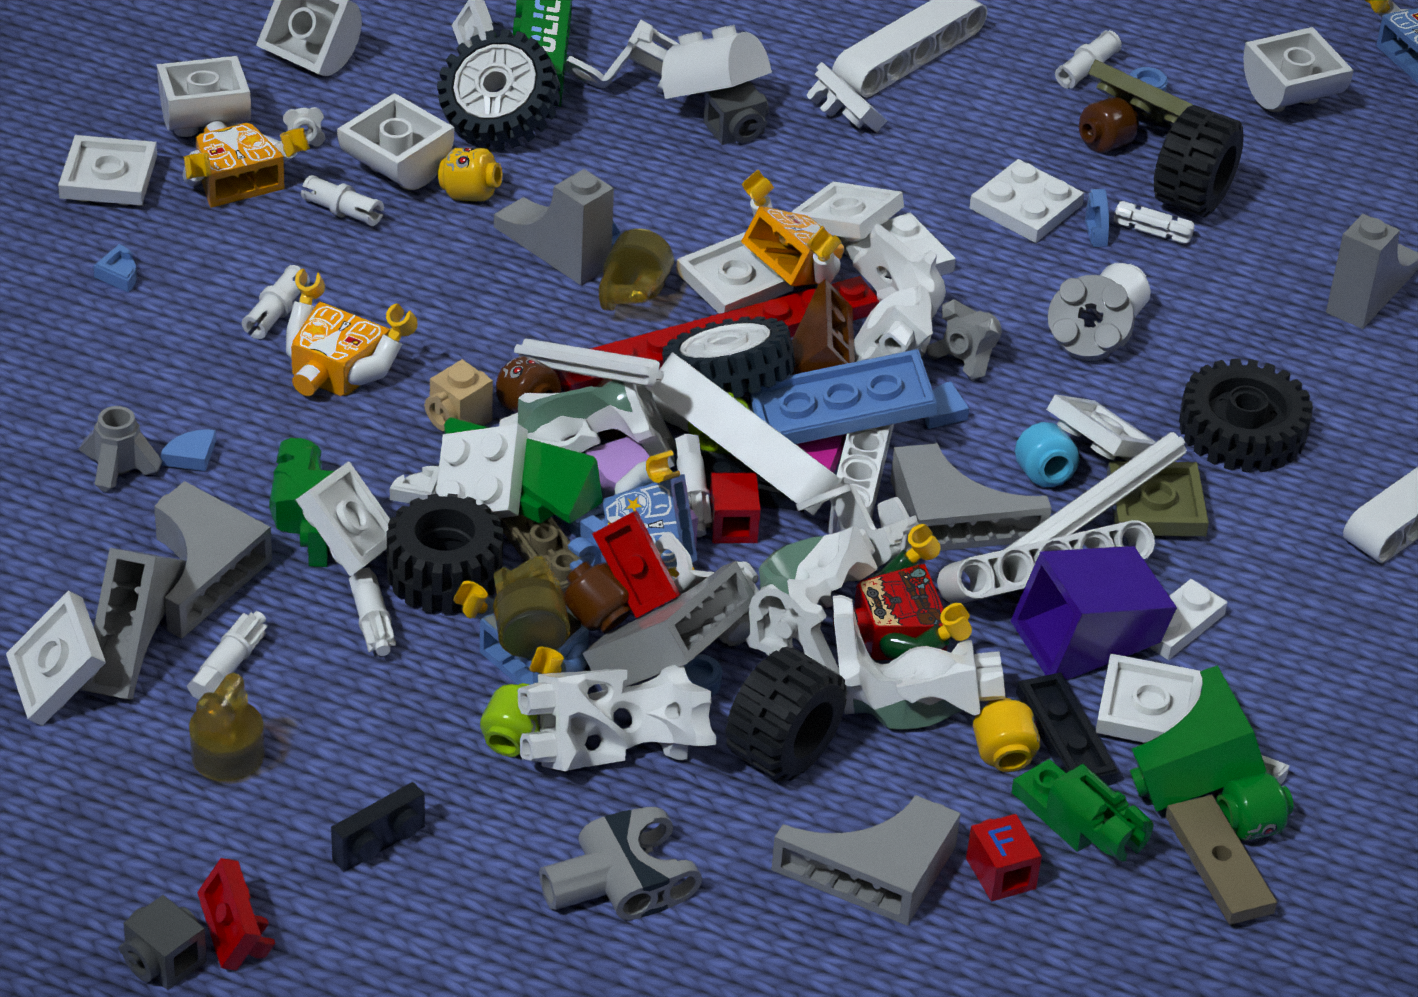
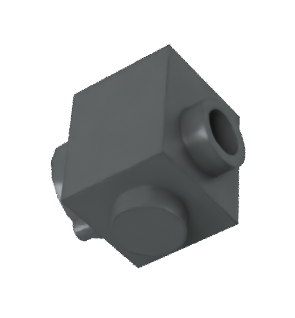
(736, 113)
(163, 943)

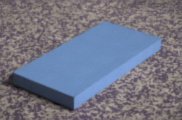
(847, 398)

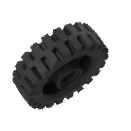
(1245, 415)

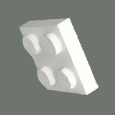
(108, 170)
(1026, 200)
(851, 209)
(730, 275)
(1108, 432)
(485, 467)
(347, 518)
(55, 658)
(1145, 698)

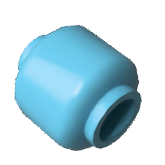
(1047, 454)

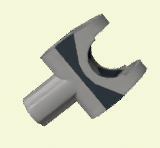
(620, 867)

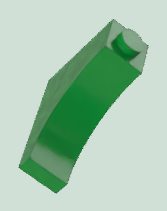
(1200, 751)

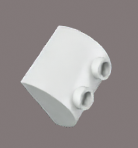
(313, 33)
(713, 62)
(1294, 69)
(203, 93)
(398, 141)

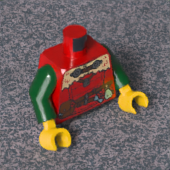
(901, 606)

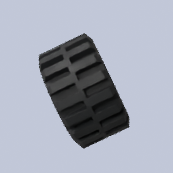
(1198, 160)
(441, 546)
(786, 714)

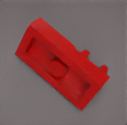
(636, 563)
(230, 916)

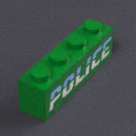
(549, 25)

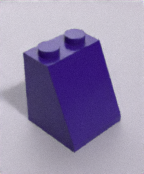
(1090, 606)

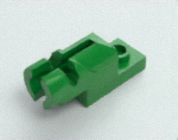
(296, 473)
(1083, 809)

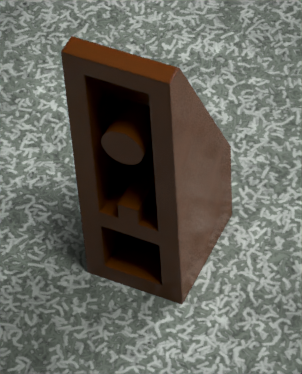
(824, 332)

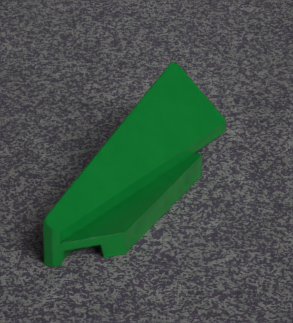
(553, 479)

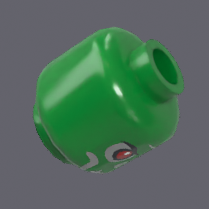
(1256, 806)

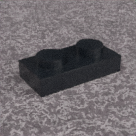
(378, 827)

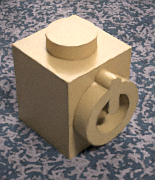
(460, 394)

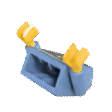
(518, 669)

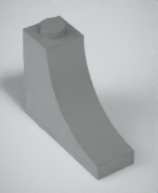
(571, 232)
(1369, 270)
(958, 508)
(219, 548)
(128, 616)
(675, 630)
(876, 867)

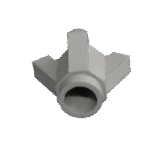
(968, 337)
(119, 447)

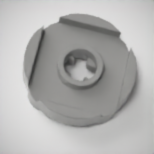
(1091, 293)

